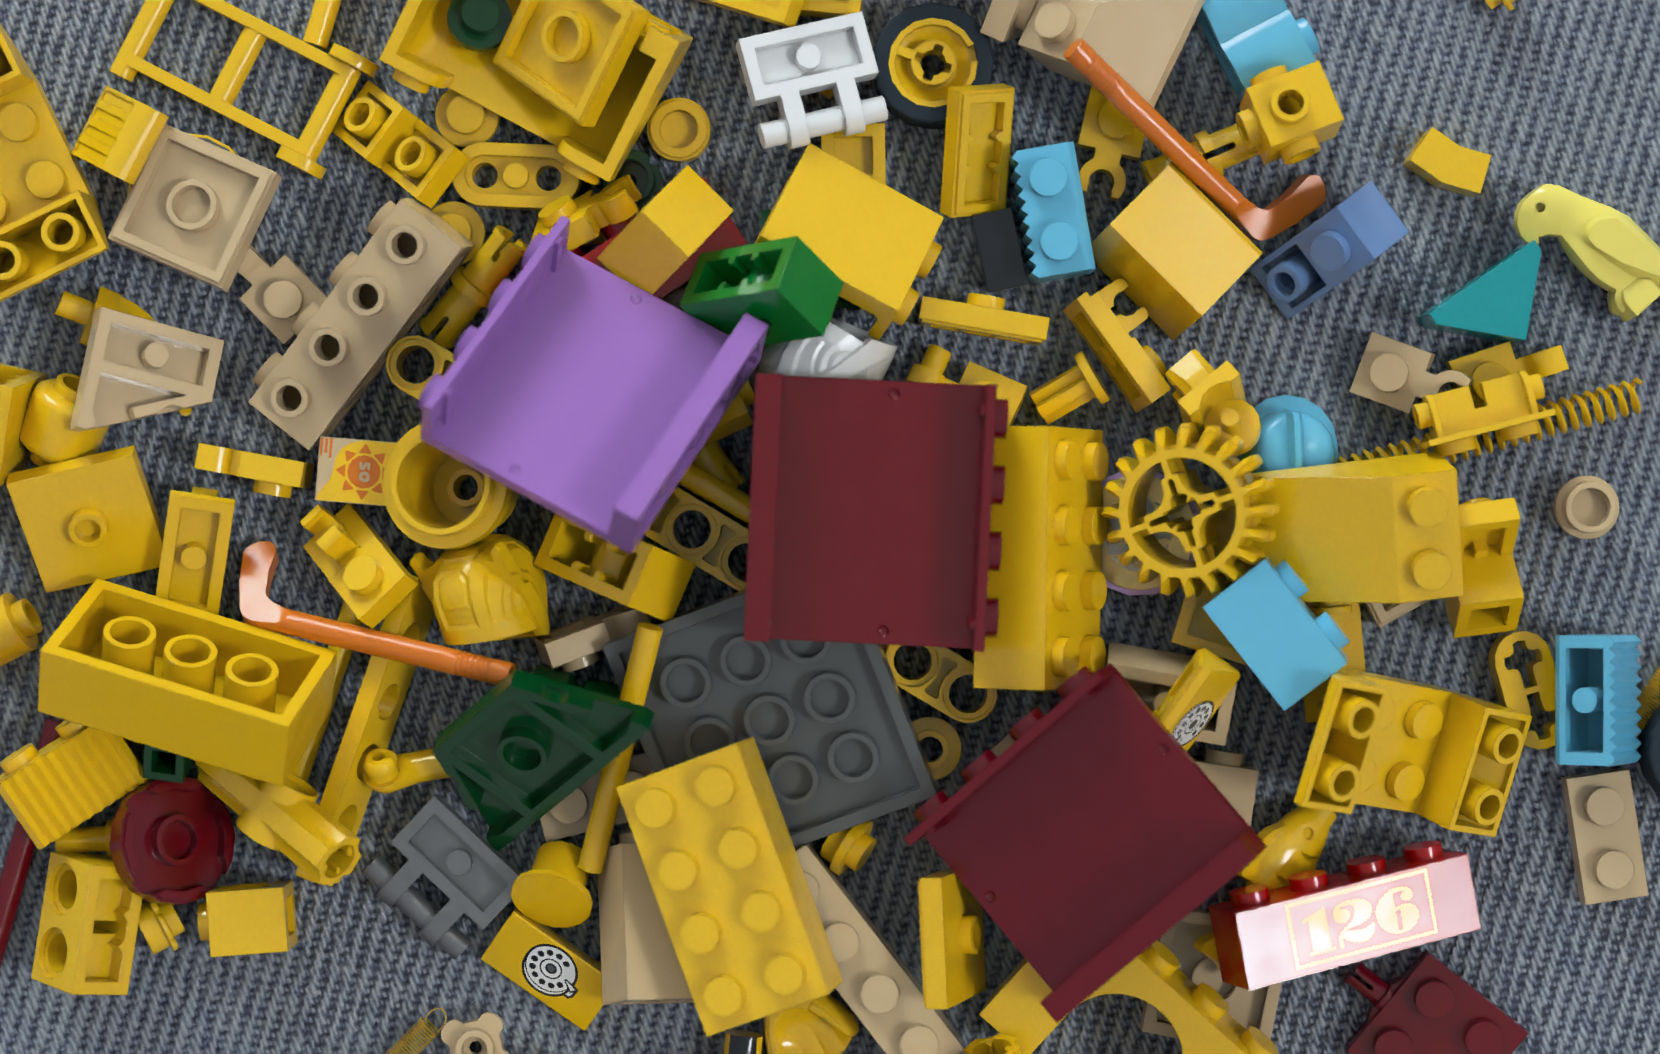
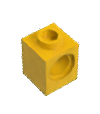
(249, 918)

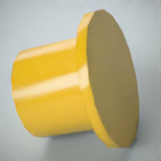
(554, 887)

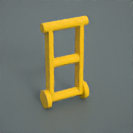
(300, 152)

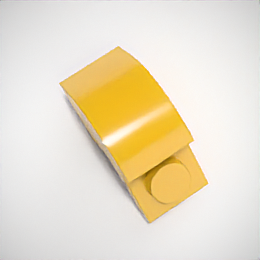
(1489, 571)

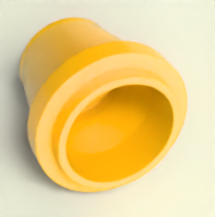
(426, 498)

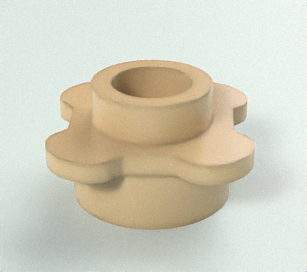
(484, 1030)

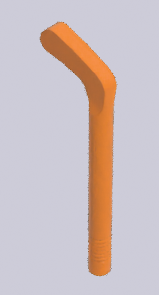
(1256, 223)
(255, 581)

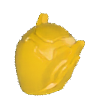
(486, 591)

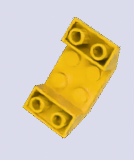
(45, 198)
(1413, 752)

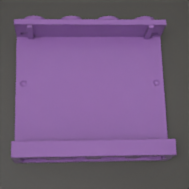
(586, 391)

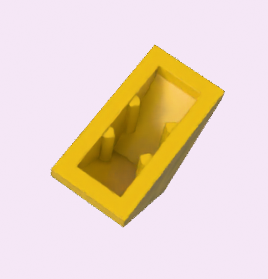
(666, 232)

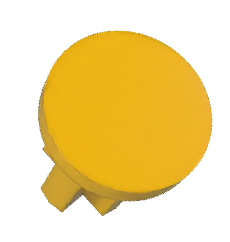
(1069, 390)

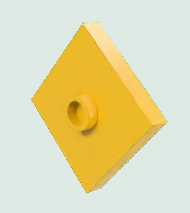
(571, 51)
(88, 518)
(950, 941)

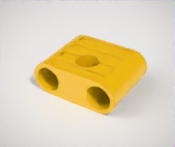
(119, 135)

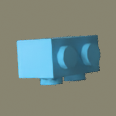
(1278, 631)

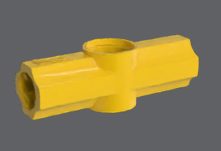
(287, 821)

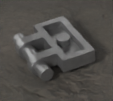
(457, 862)

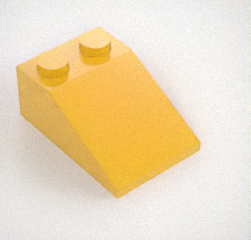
(1369, 528)

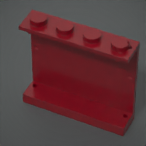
(873, 512)
(1087, 835)

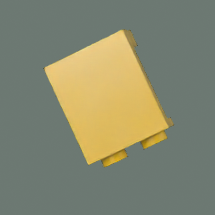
(860, 231)

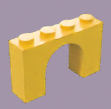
(1153, 976)

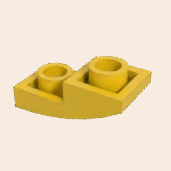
(400, 144)

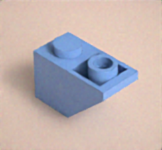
(1329, 250)

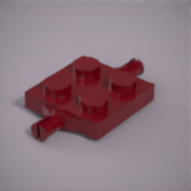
(1429, 1013)

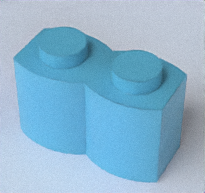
(1255, 37)

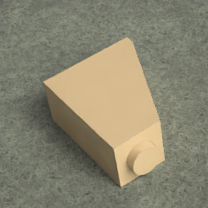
(634, 940)

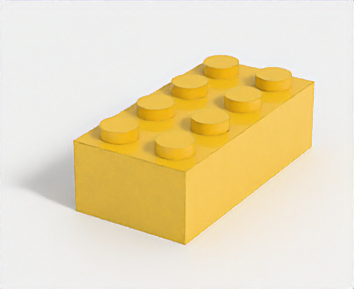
(1049, 559)
(187, 681)
(730, 886)

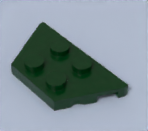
(533, 747)

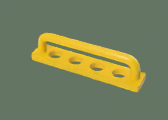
(372, 715)

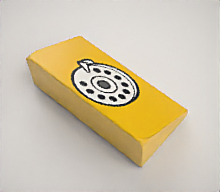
(1196, 696)
(548, 968)

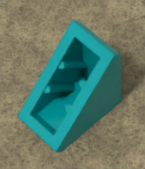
(1494, 302)

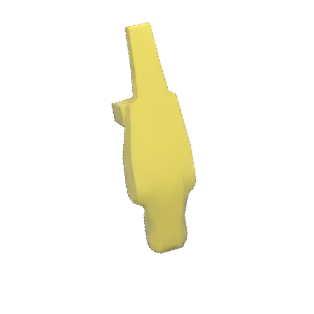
(1598, 242)

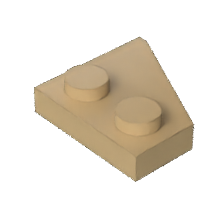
(142, 370)

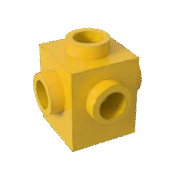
(1288, 113)

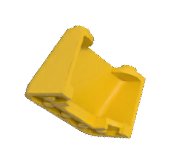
(429, 56)

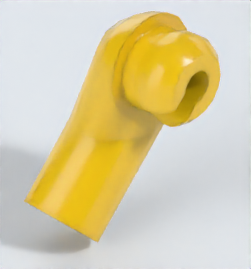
(391, 772)

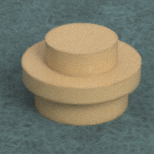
(1586, 507)

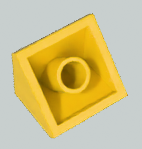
(1174, 251)

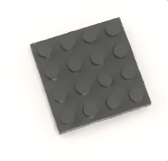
(817, 709)

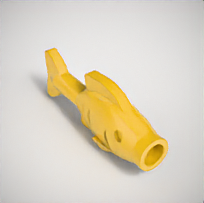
(1292, 847)

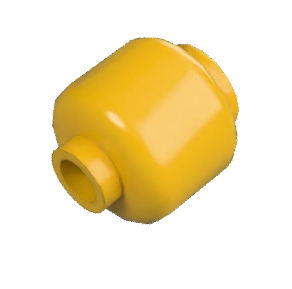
(48, 422)

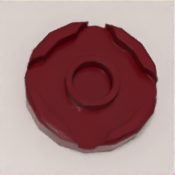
(171, 841)

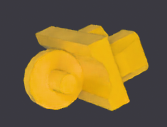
(1214, 399)

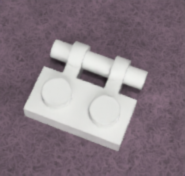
(810, 60)

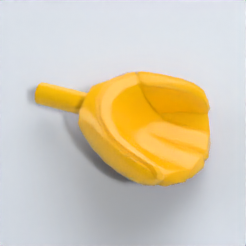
(811, 1028)

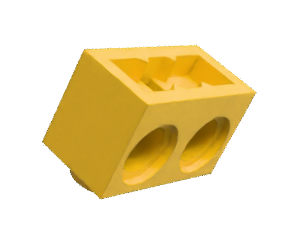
(86, 926)

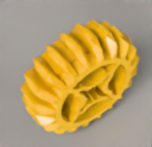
(1179, 488)

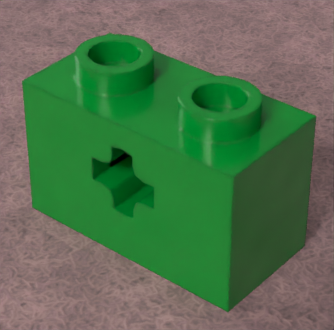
(769, 280)

